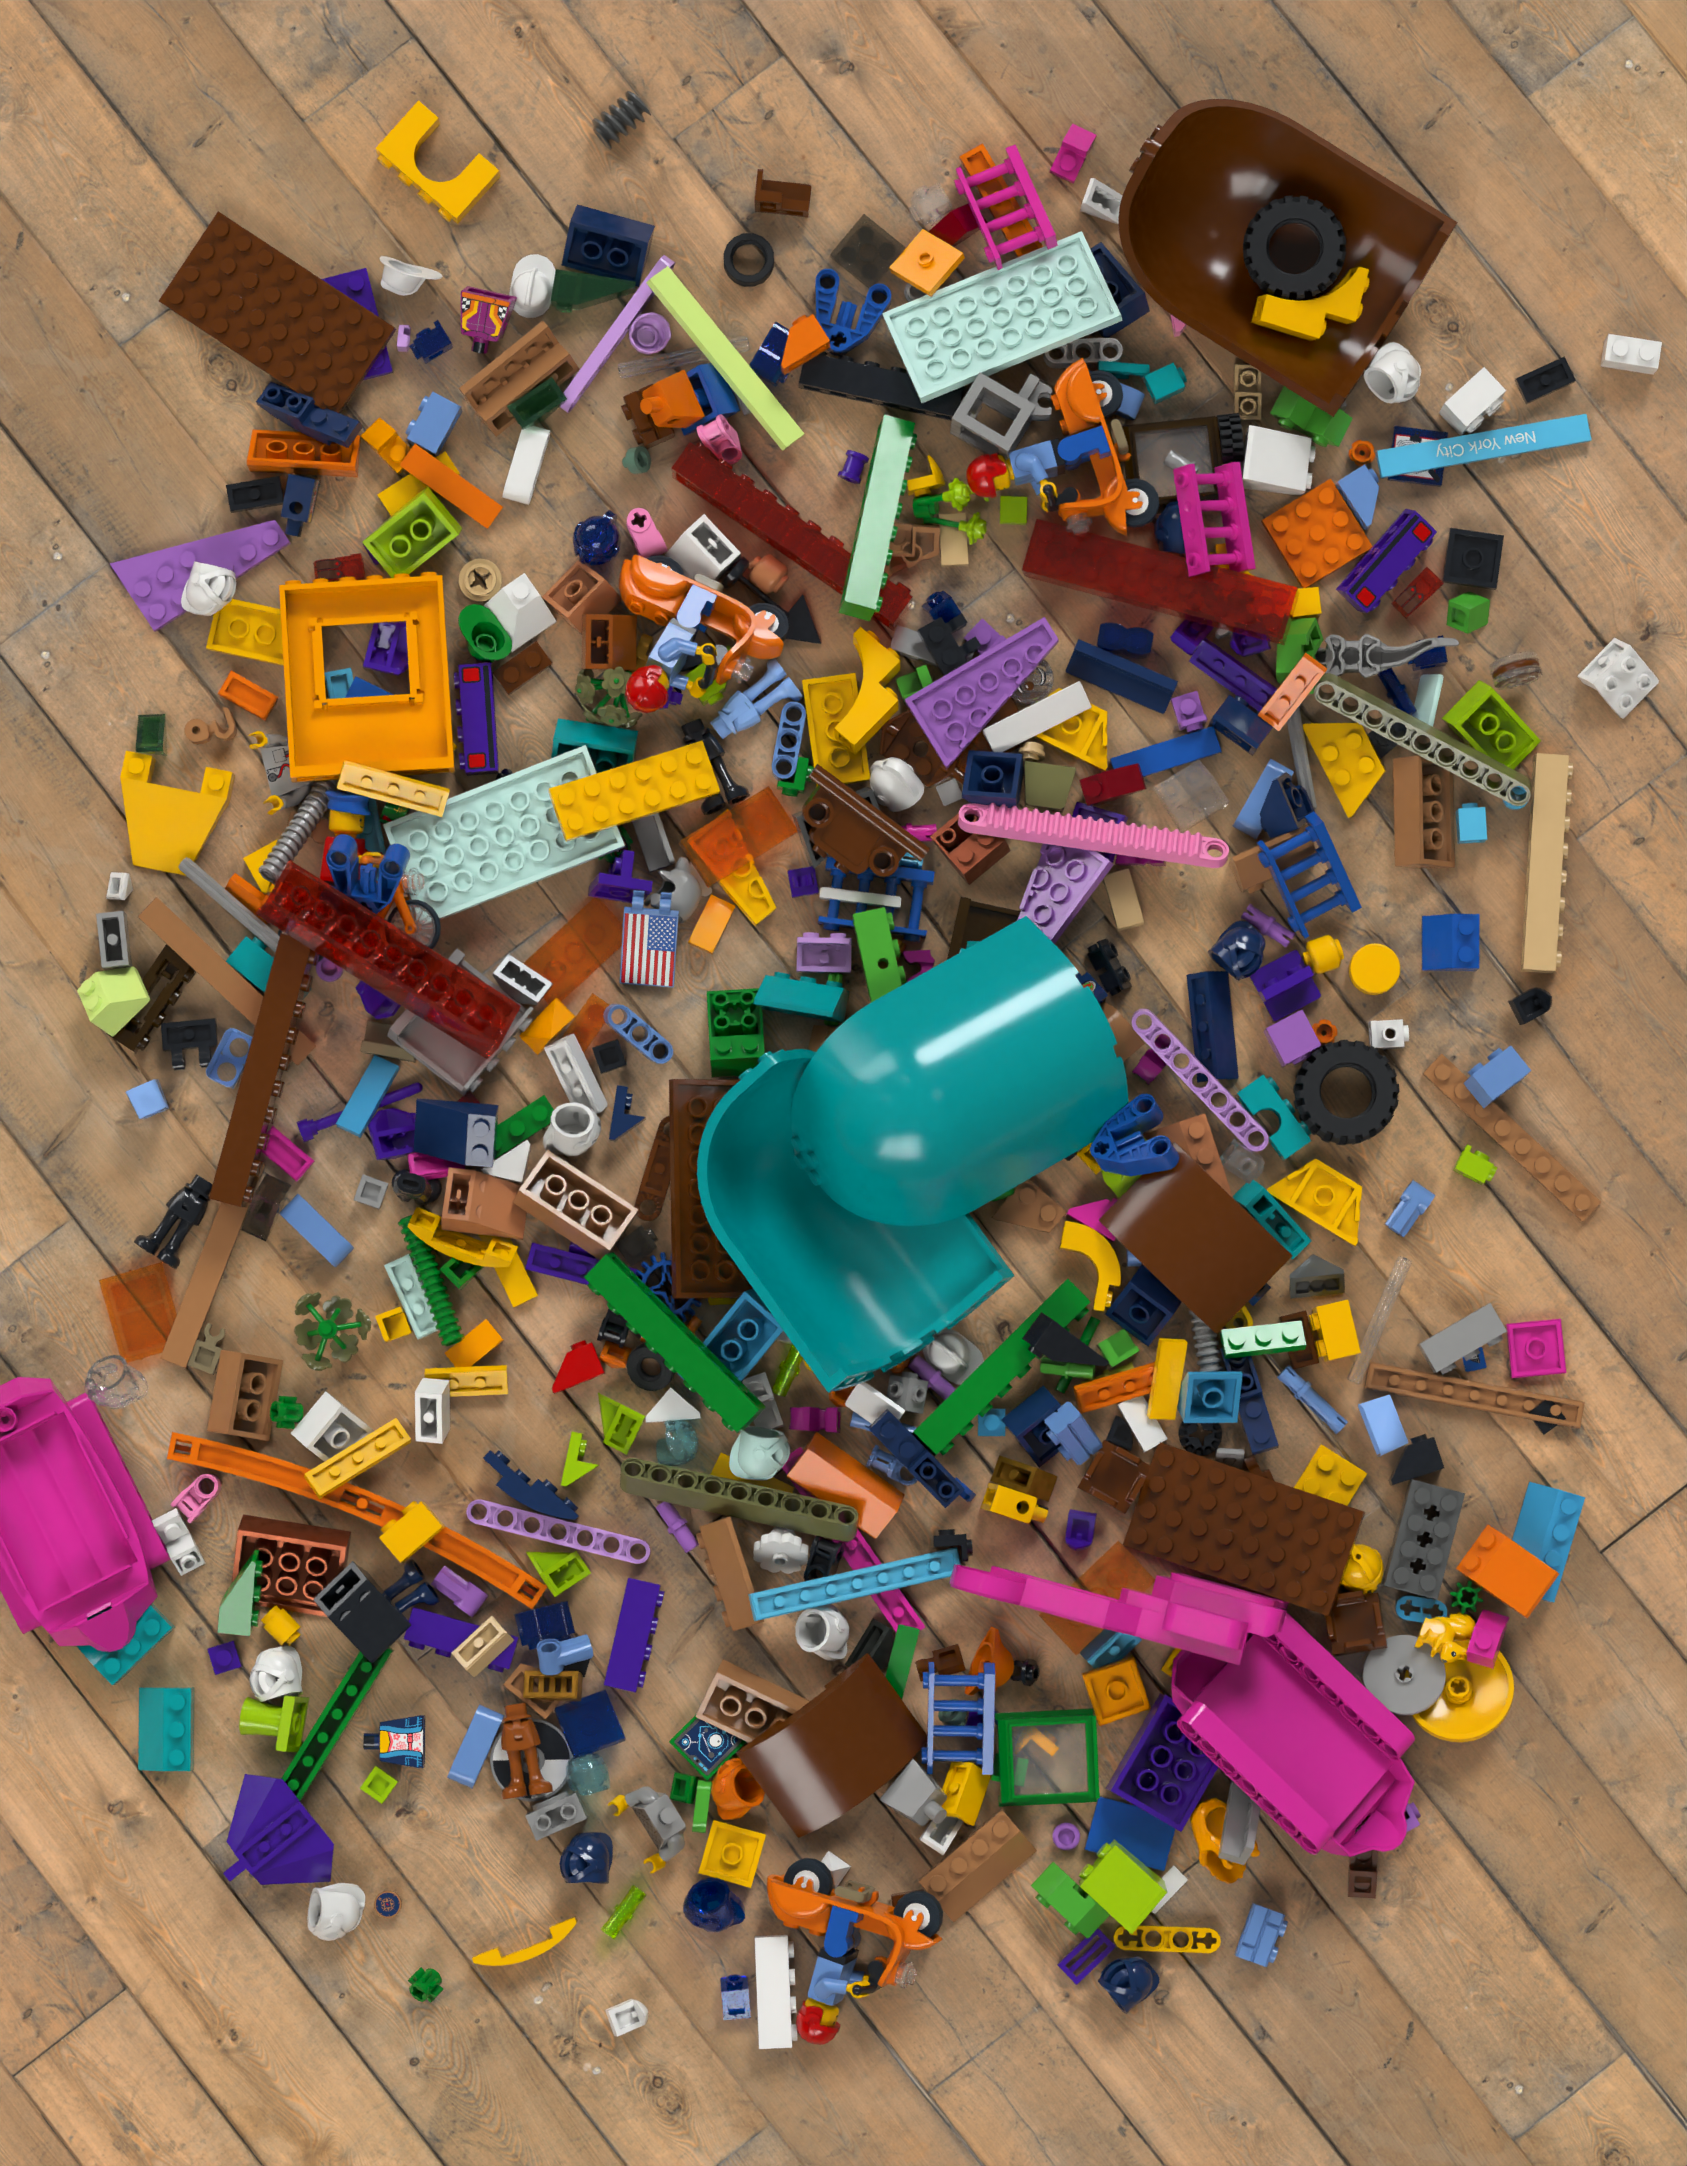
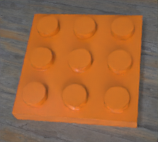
(1316, 534)

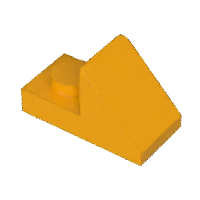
(386, 444)

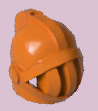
(735, 1790)

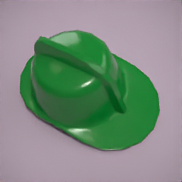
(484, 634)

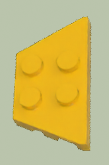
(1081, 736)
(1347, 760)
(1323, 1198)

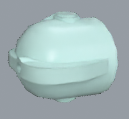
(759, 1453)

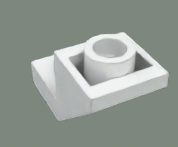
(178, 1541)

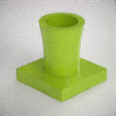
(283, 1722)

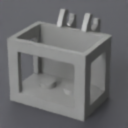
(1020, 408)

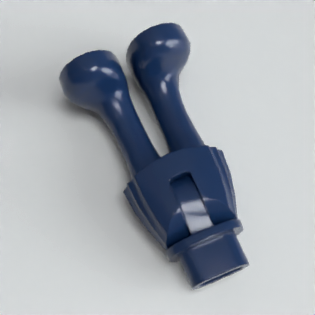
(422, 1594)

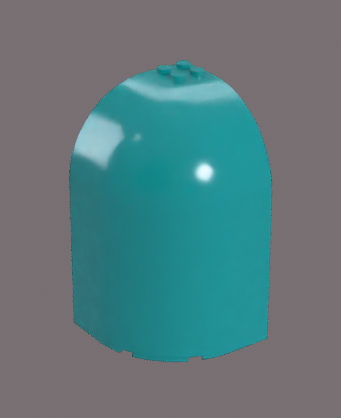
(958, 1084)
(836, 1283)

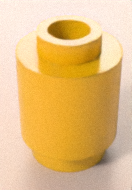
(281, 1626)

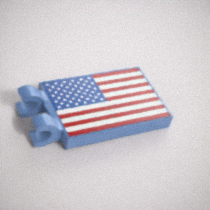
(649, 943)

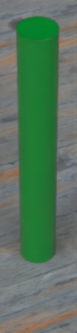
(1085, 1338)

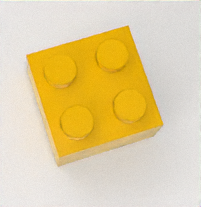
(1334, 1330)
(411, 1531)

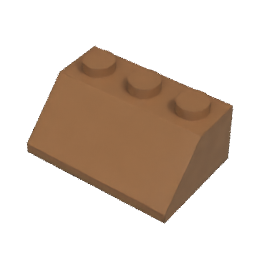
(1250, 871)
(244, 1395)

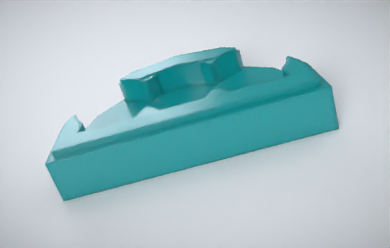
(1123, 370)

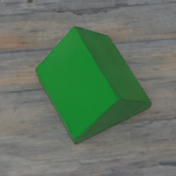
(684, 1788)

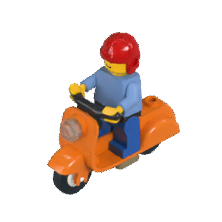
(1084, 404)
(664, 595)
(808, 1900)

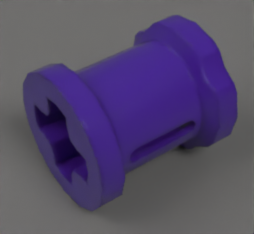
(853, 467)

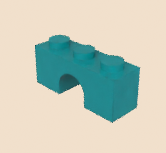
(1263, 1096)

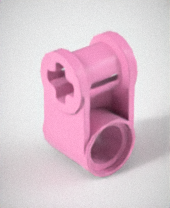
(721, 439)
(648, 538)
(196, 1497)

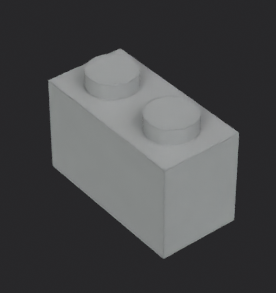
(114, 940)

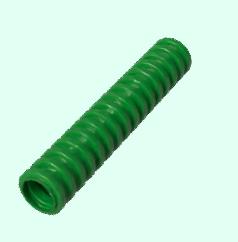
(433, 1286)

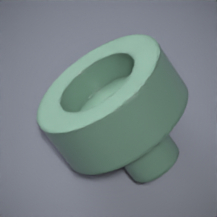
(637, 460)
(952, 1717)

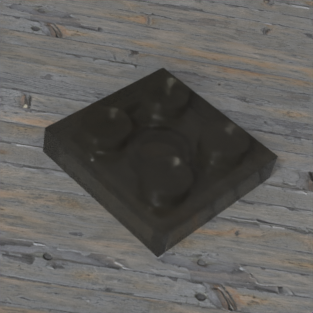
(867, 251)

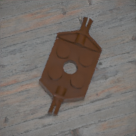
(899, 740)

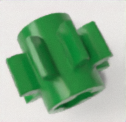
(286, 1412)
(1458, 1594)
(425, 1984)

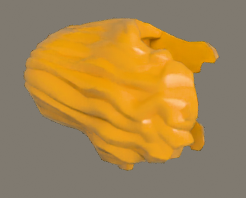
(1207, 1828)

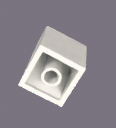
(1276, 461)

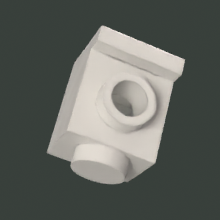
(1378, 1038)

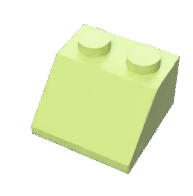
(113, 998)

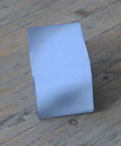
(218, 1058)
(148, 1099)
(1383, 1424)

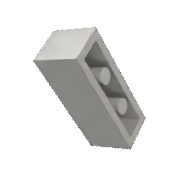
(1462, 1339)

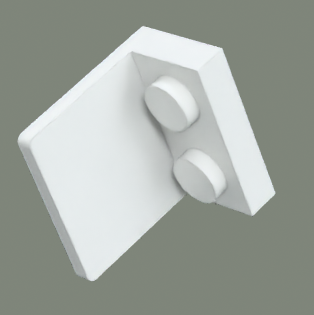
(1619, 677)

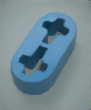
(1421, 1603)

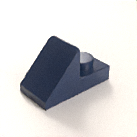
(622, 1122)

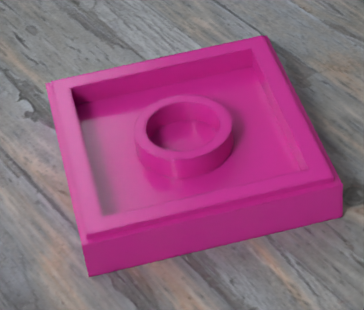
(1536, 1348)

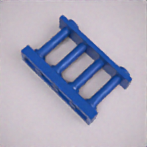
(1334, 874)
(919, 881)
(984, 1731)

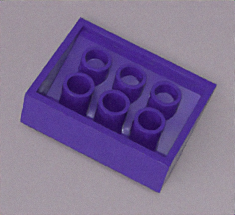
(1163, 1768)

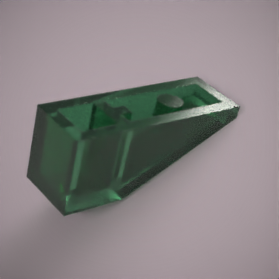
(582, 290)

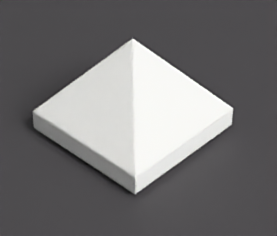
(119, 886)
(836, 1866)

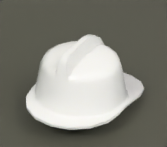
(403, 277)
(532, 285)
(953, 1355)

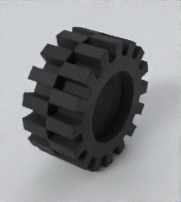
(1231, 438)

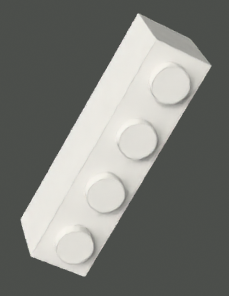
(773, 1991)

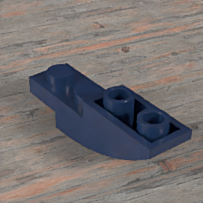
(304, 416)
(1252, 1406)
(916, 1458)
(538, 1497)

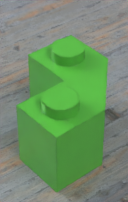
(1310, 420)
(1302, 638)
(1070, 1900)

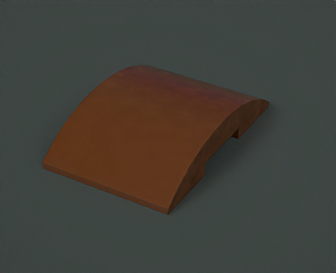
(1196, 1240)
(835, 1748)

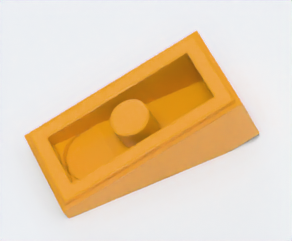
(711, 924)
(474, 1345)

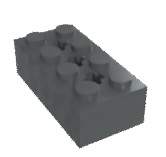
(1414, 1523)

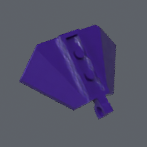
(277, 1836)

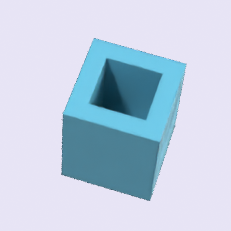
(1471, 824)

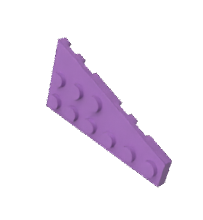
(160, 576)
(968, 697)
(1061, 887)

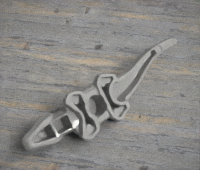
(1370, 655)

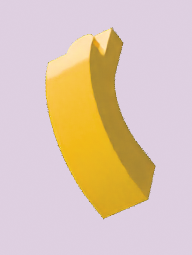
(1094, 1246)

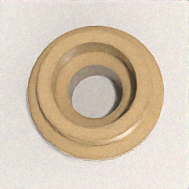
(1032, 752)

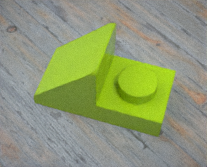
(573, 1468)

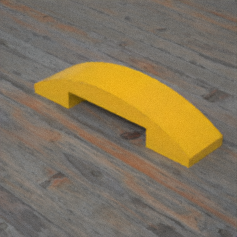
(460, 1246)
(494, 1956)

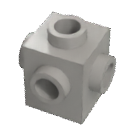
(908, 1392)

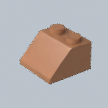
(581, 593)

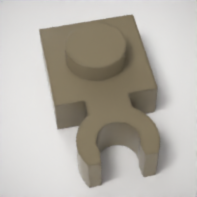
(206, 1354)

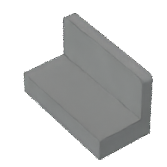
(653, 842)

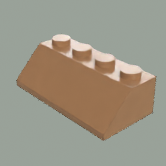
(1423, 814)
(730, 1572)
(746, 1703)
(977, 1865)

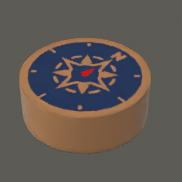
(387, 1904)

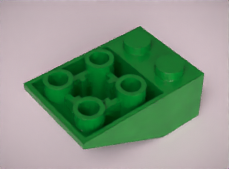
(734, 1031)

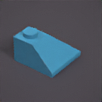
(1210, 1397)

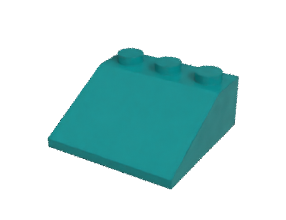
(150, 1631)

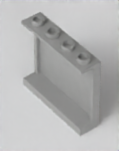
(443, 1054)

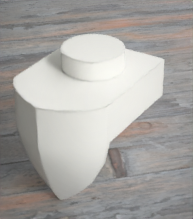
(627, 2016)

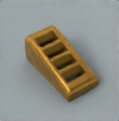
(575, 1676)

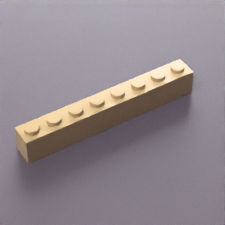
(1545, 862)

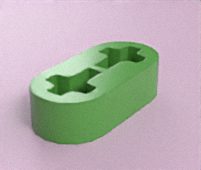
(701, 1806)

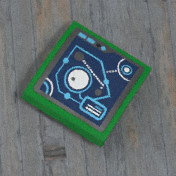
(705, 1746)

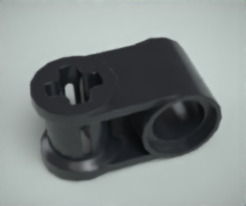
(616, 1324)
(823, 1556)

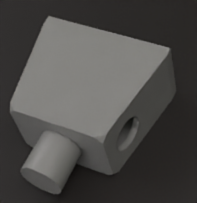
(916, 1796)

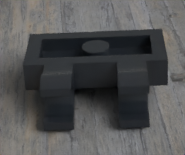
(942, 645)
(189, 1035)

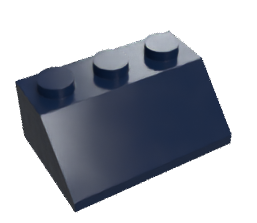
(607, 244)

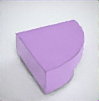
(403, 338)

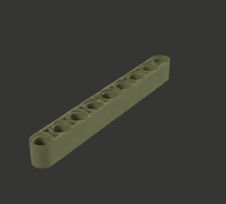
(1429, 751)
(738, 1499)

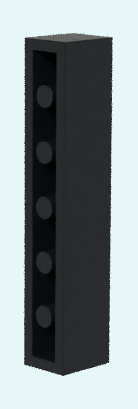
(873, 385)

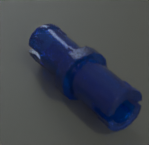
(1396, 691)

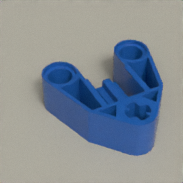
(868, 320)
(344, 869)
(1121, 1146)

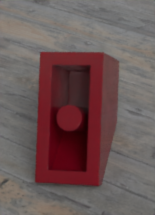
(1112, 784)

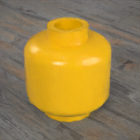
(1323, 954)

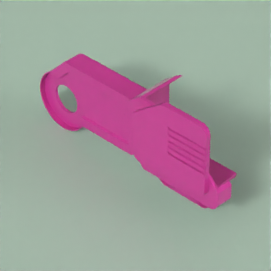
(1179, 1612)

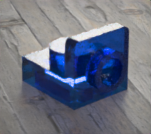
(941, 605)
(735, 1997)

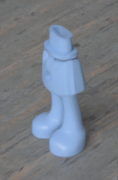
(741, 713)

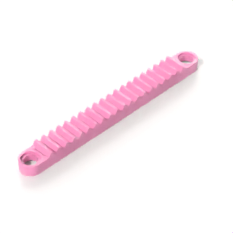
(1093, 834)

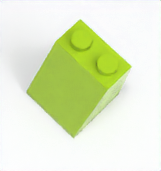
(1122, 1885)

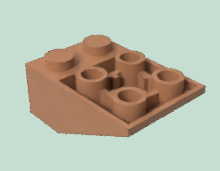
(482, 1205)

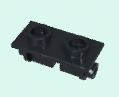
(1115, 974)

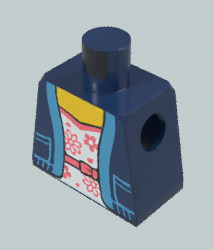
(301, 490)
(399, 1741)

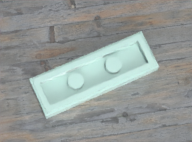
(411, 1295)

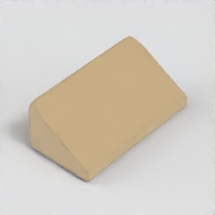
(482, 1646)

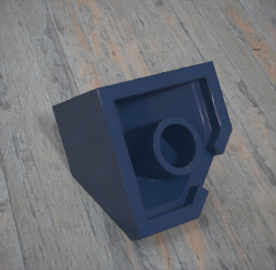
(1284, 807)

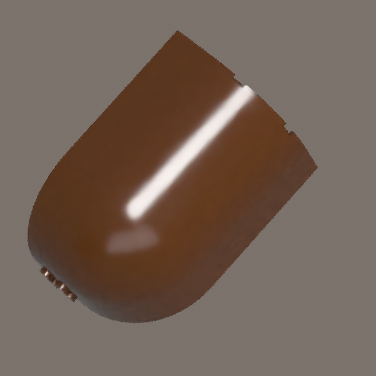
(1188, 223)

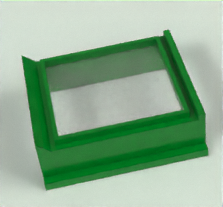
(1047, 1757)

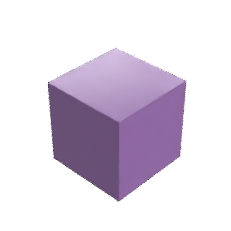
(1292, 1039)

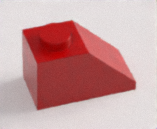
(578, 1367)

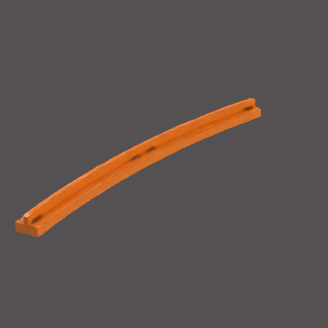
(291, 1478)

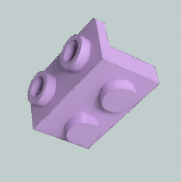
(824, 954)

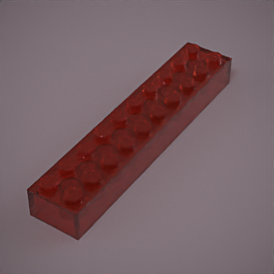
(779, 526)
(1160, 582)
(388, 959)

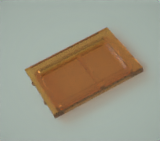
(139, 1310)

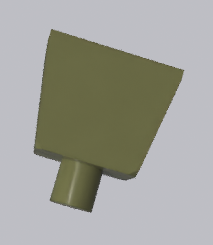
(1047, 786)

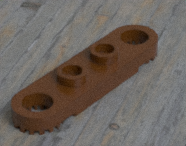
(656, 1174)

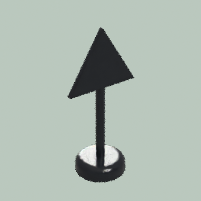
(799, 618)

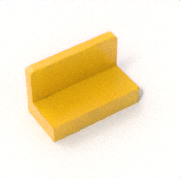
(964, 1791)

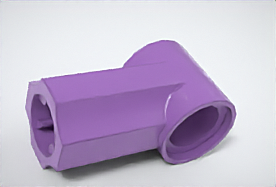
(463, 1593)

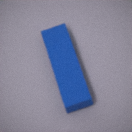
(1171, 752)

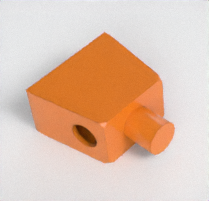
(672, 402)

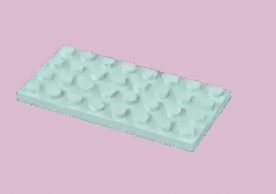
(1002, 317)
(498, 837)

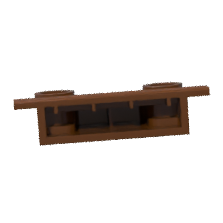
(854, 829)

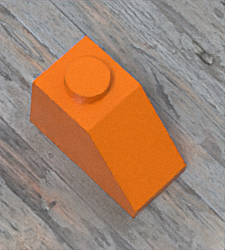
(803, 343)

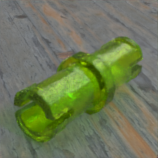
(788, 1371)
(623, 1912)

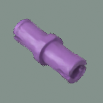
(1268, 925)
(934, 1378)
(677, 1526)

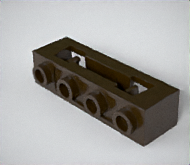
(169, 995)

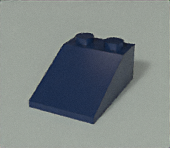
(1124, 290)
(456, 1131)

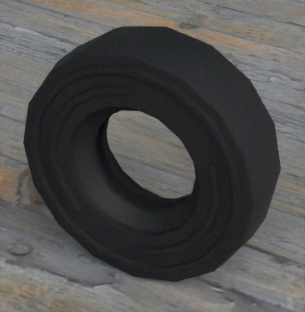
(640, 1377)

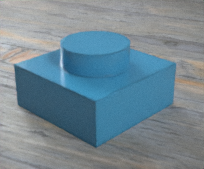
(991, 1423)

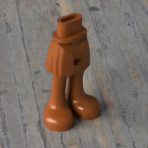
(518, 1735)

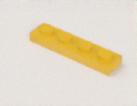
(393, 788)
(357, 1458)

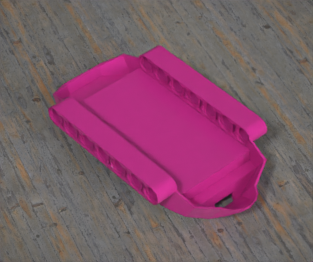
(70, 1521)
(1300, 1740)

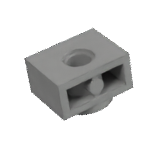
(556, 1814)

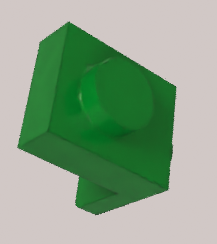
(801, 777)

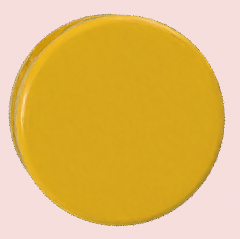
(1374, 969)

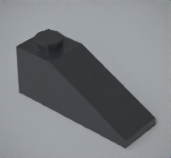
(1058, 1344)

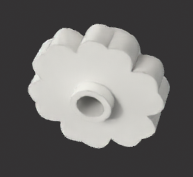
(781, 1551)

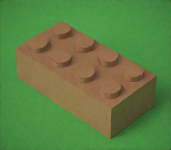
(575, 1205)

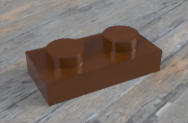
(522, 668)

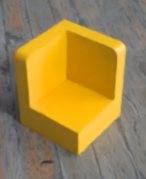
(393, 1324)

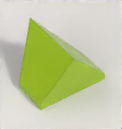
(619, 1424)
(559, 1569)

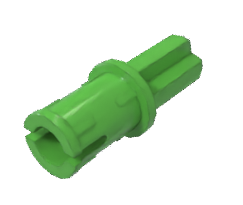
(1067, 1369)

